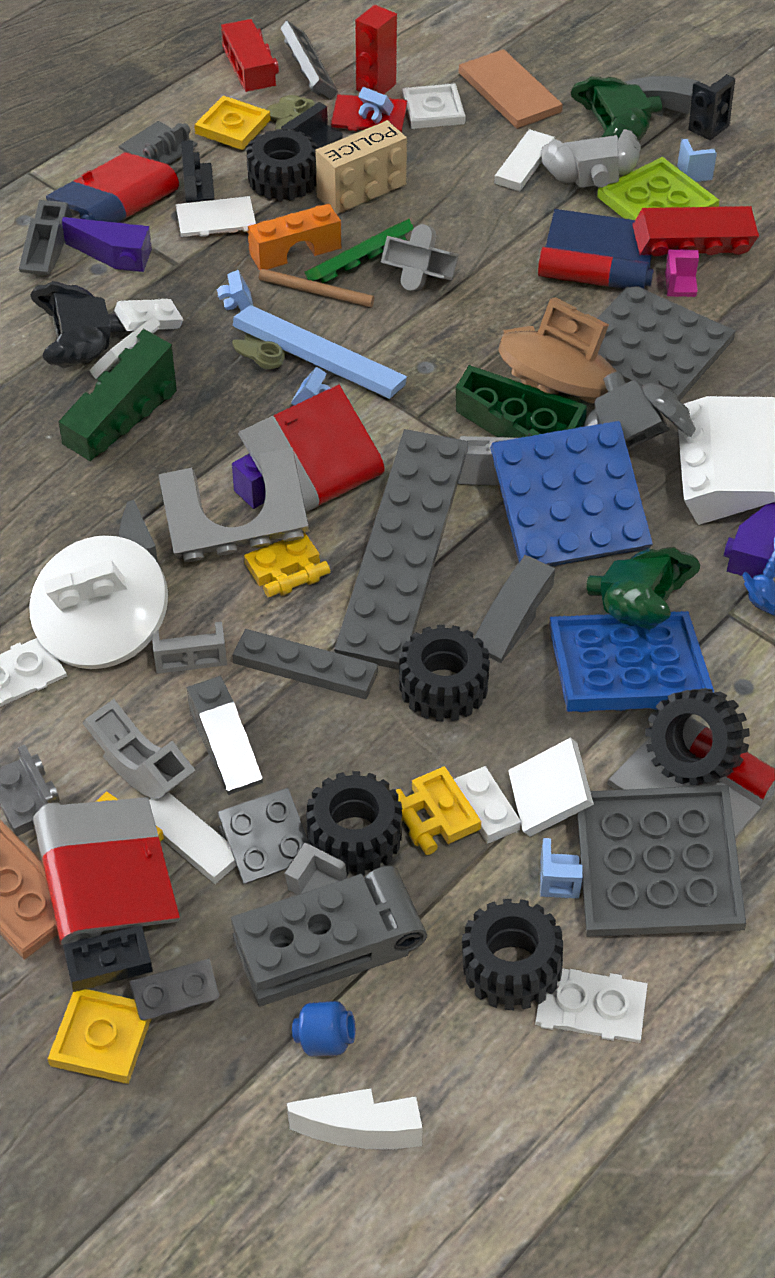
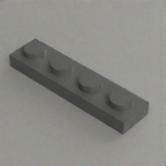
(309, 60)
(305, 663)

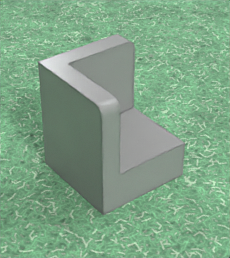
(313, 870)

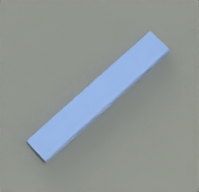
(320, 351)

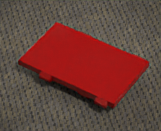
(347, 114)

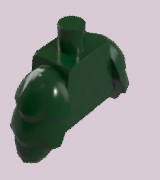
(617, 105)
(639, 586)

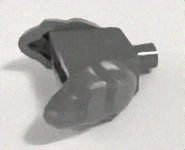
(639, 409)

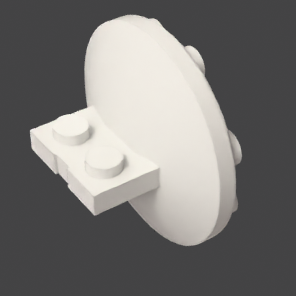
(98, 602)

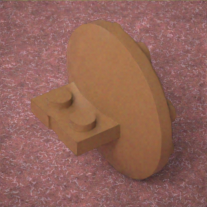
(561, 353)

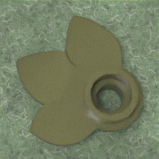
(288, 108)
(265, 353)

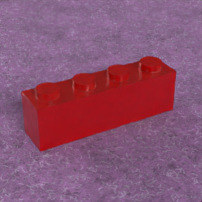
(695, 228)

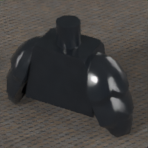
(79, 323)

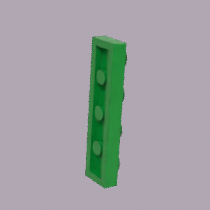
(350, 257)

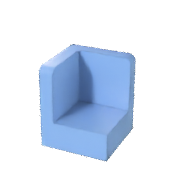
(696, 164)
(559, 873)

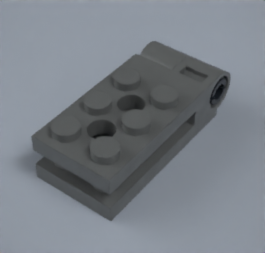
(327, 934)

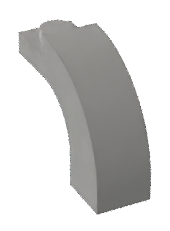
(135, 758)

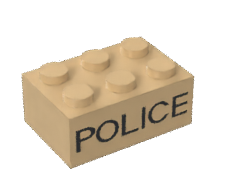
(361, 166)

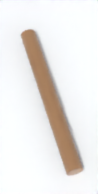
(316, 288)

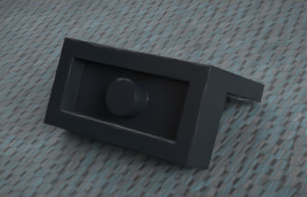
(315, 124)

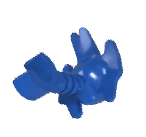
(762, 587)

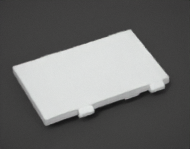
(215, 216)
(26, 670)
(595, 1006)

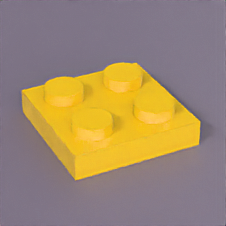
(232, 122)
(99, 1036)

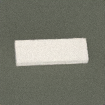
(522, 161)
(192, 838)

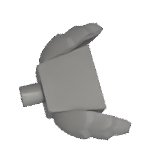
(592, 160)

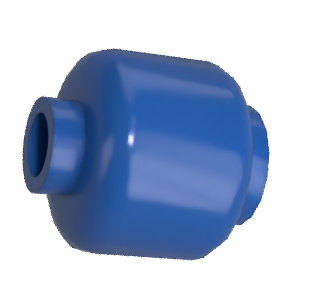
(324, 1028)

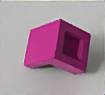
(681, 273)

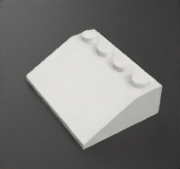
(729, 456)

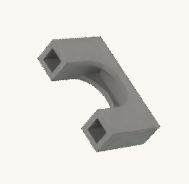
(280, 517)

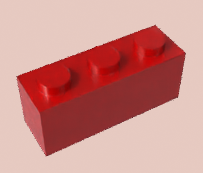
(376, 49)
(249, 55)

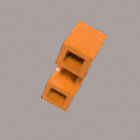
(273, 238)

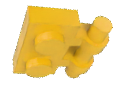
(282, 559)
(446, 806)

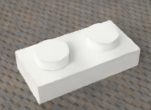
(137, 312)
(489, 804)

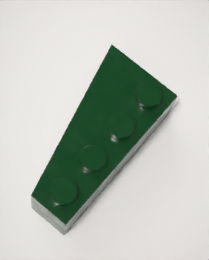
(121, 397)
(514, 408)

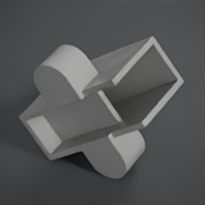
(419, 257)

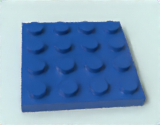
(571, 494)
(623, 665)

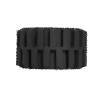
(282, 164)
(439, 694)
(669, 743)
(358, 798)
(512, 981)

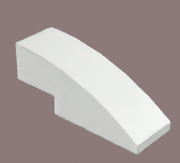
(357, 1122)

